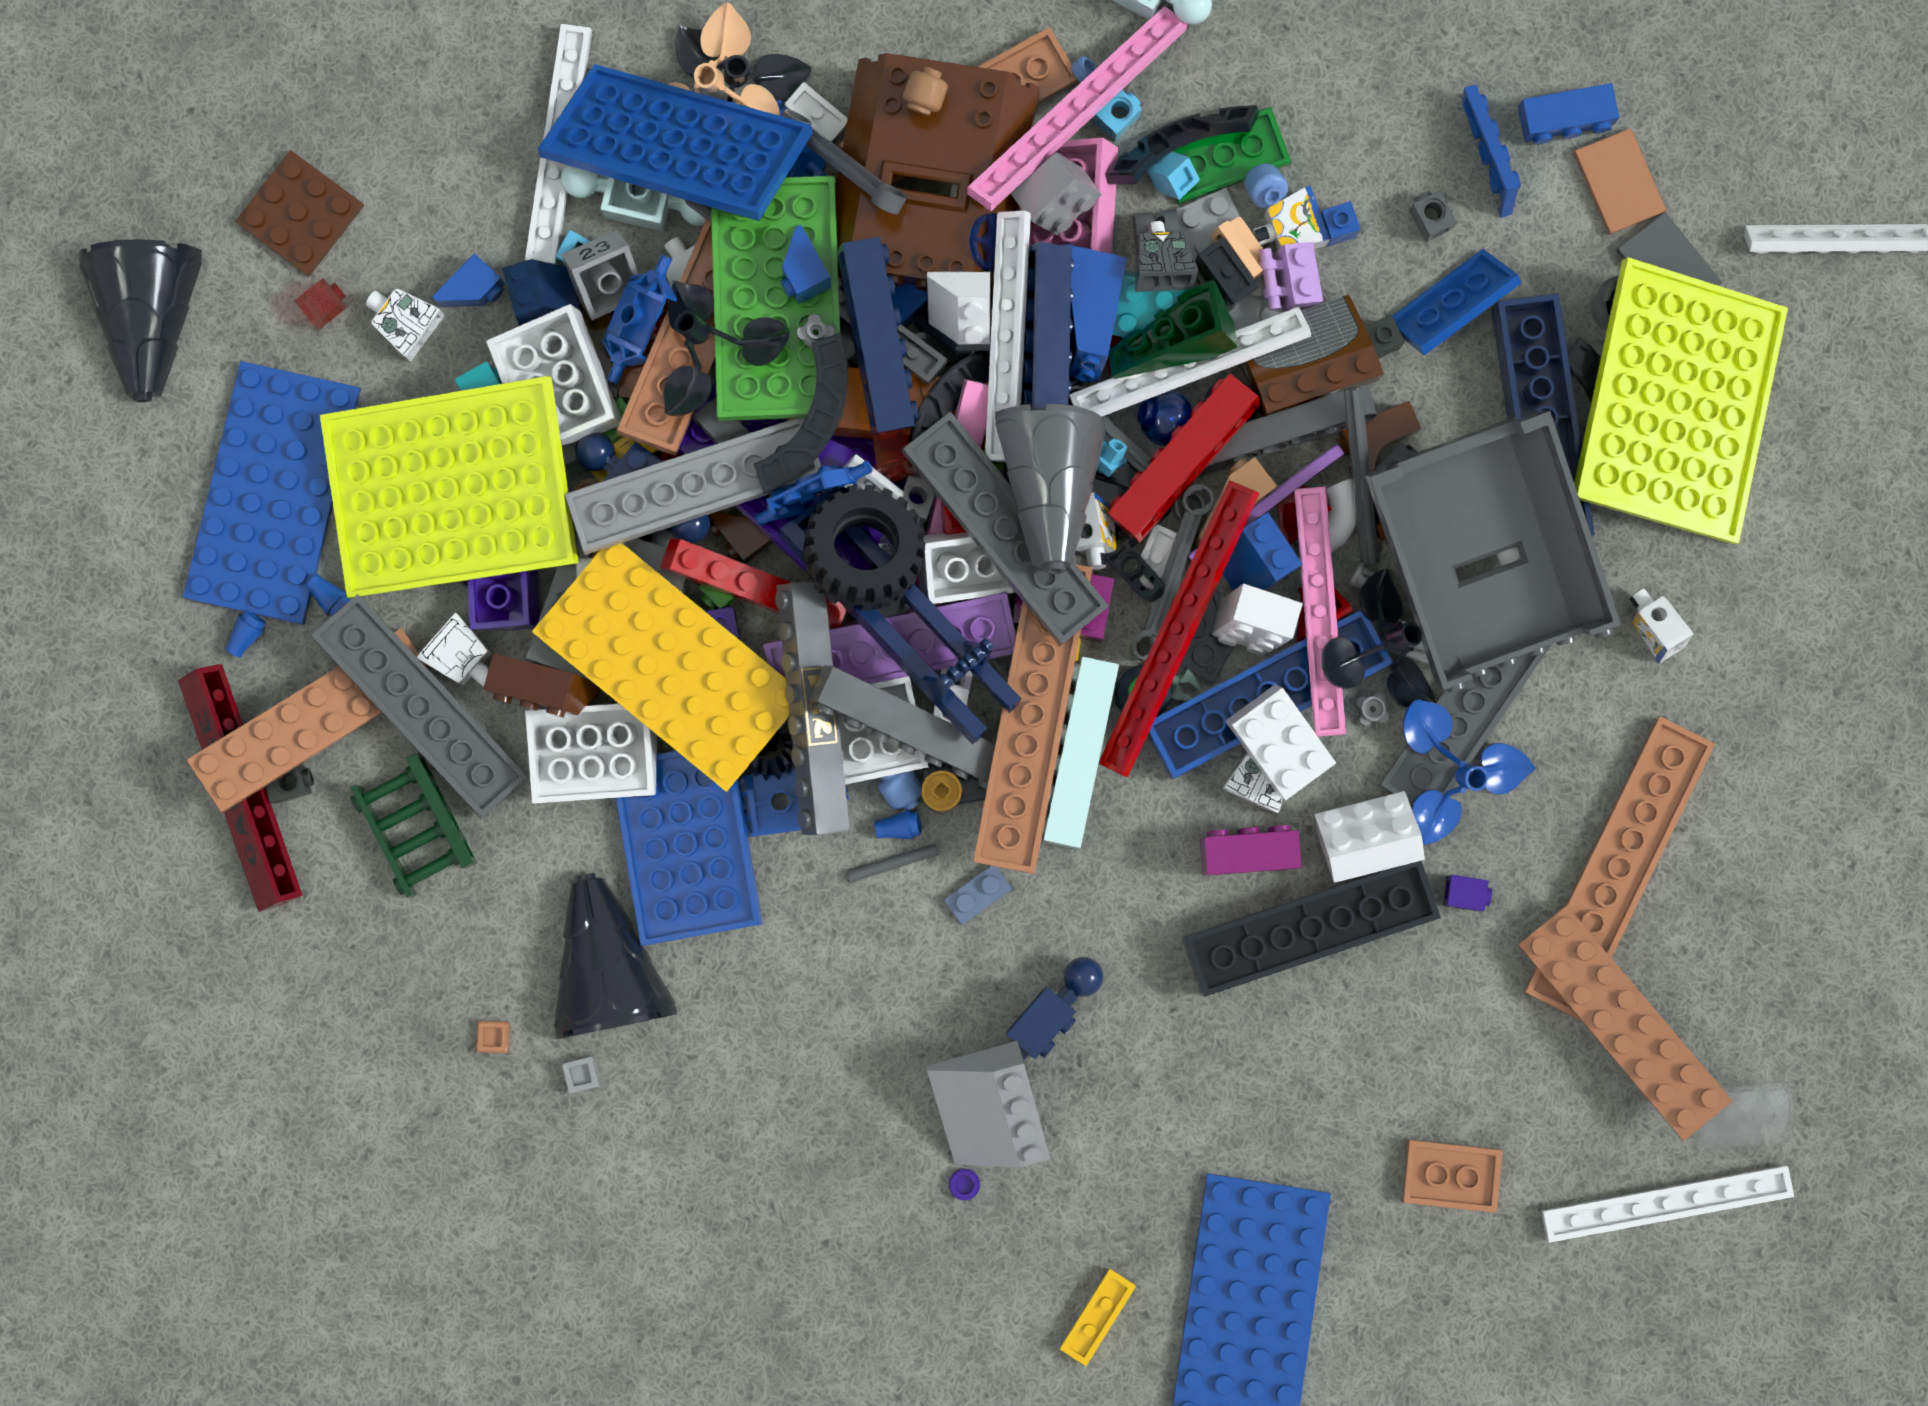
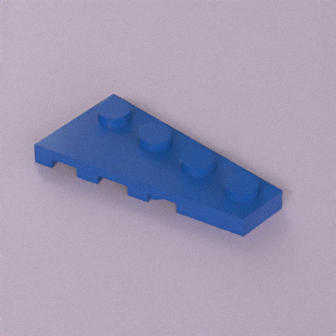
(1491, 151)

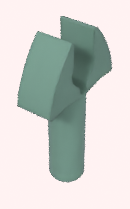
(1189, 678)

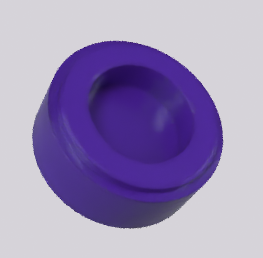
(964, 1184)

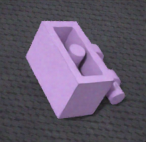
(1291, 277)

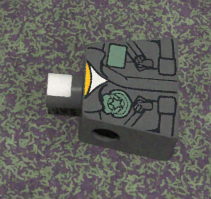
(1163, 260)

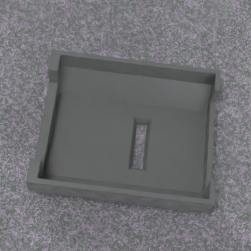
(1474, 501)

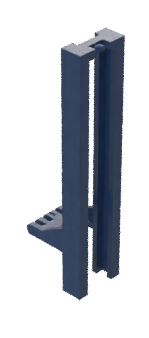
(971, 655)

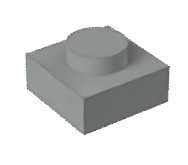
(581, 1074)

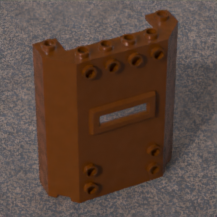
(973, 128)

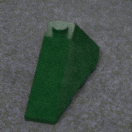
(1184, 334)

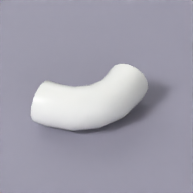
(1343, 514)

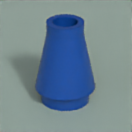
(327, 595)
(245, 632)
(899, 826)

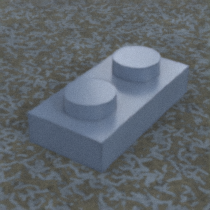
(978, 894)

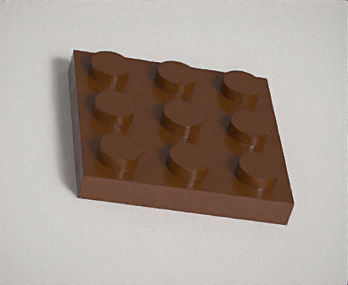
(299, 213)

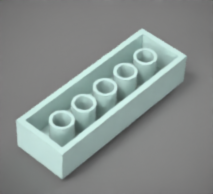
(1080, 752)

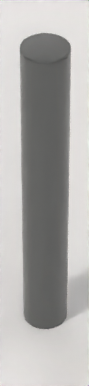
(892, 863)

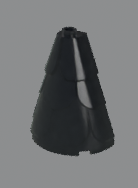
(141, 304)
(603, 967)

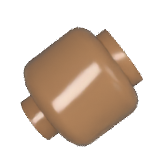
(925, 91)

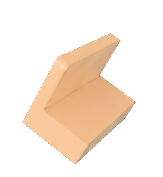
(1242, 243)

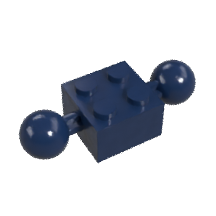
(598, 453)
(1052, 1011)

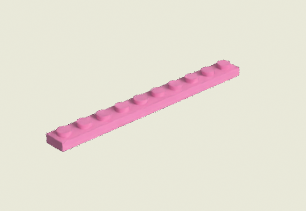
(1076, 109)

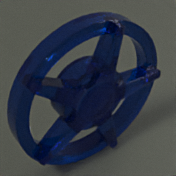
(987, 241)

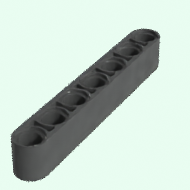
(1288, 429)

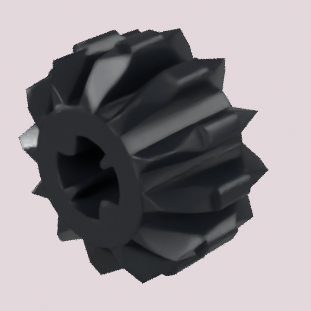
(774, 757)

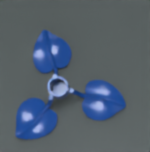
(1501, 769)

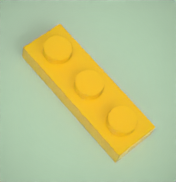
(1097, 1317)

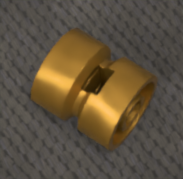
(941, 791)

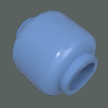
(1265, 185)
(901, 790)

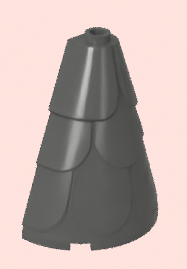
(1052, 474)

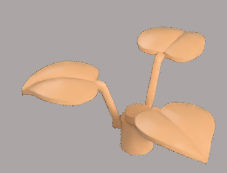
(727, 36)

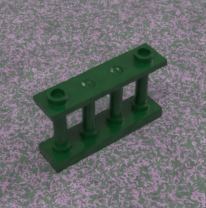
(430, 800)

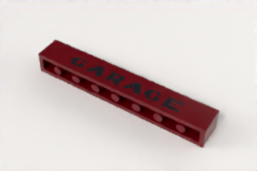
(253, 819)

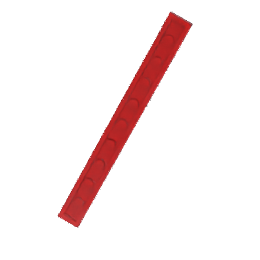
(1178, 628)

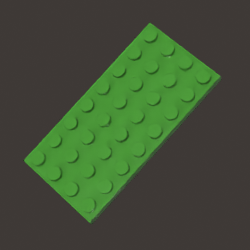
(748, 287)

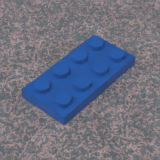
(1455, 301)

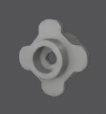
(814, 323)
(1376, 701)

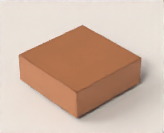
(493, 1036)

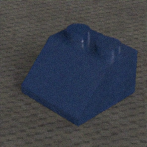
(538, 289)

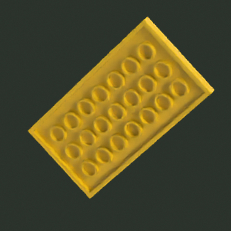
(667, 663)

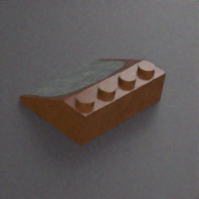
(1321, 365)

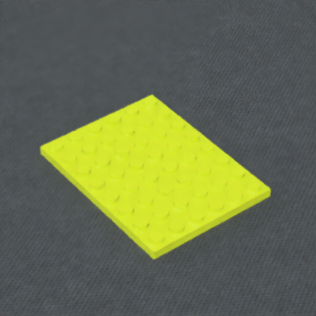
(1680, 401)
(449, 487)

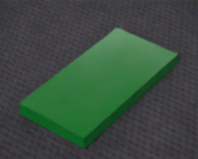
(1229, 157)

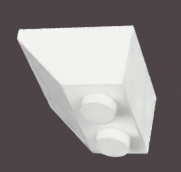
(960, 305)

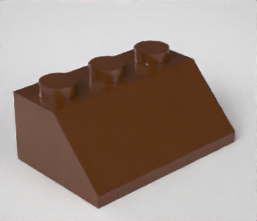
(538, 686)

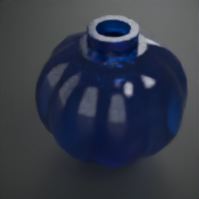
(1162, 415)

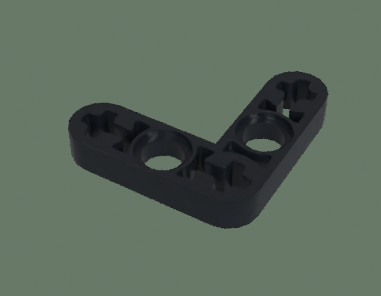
(1125, 552)

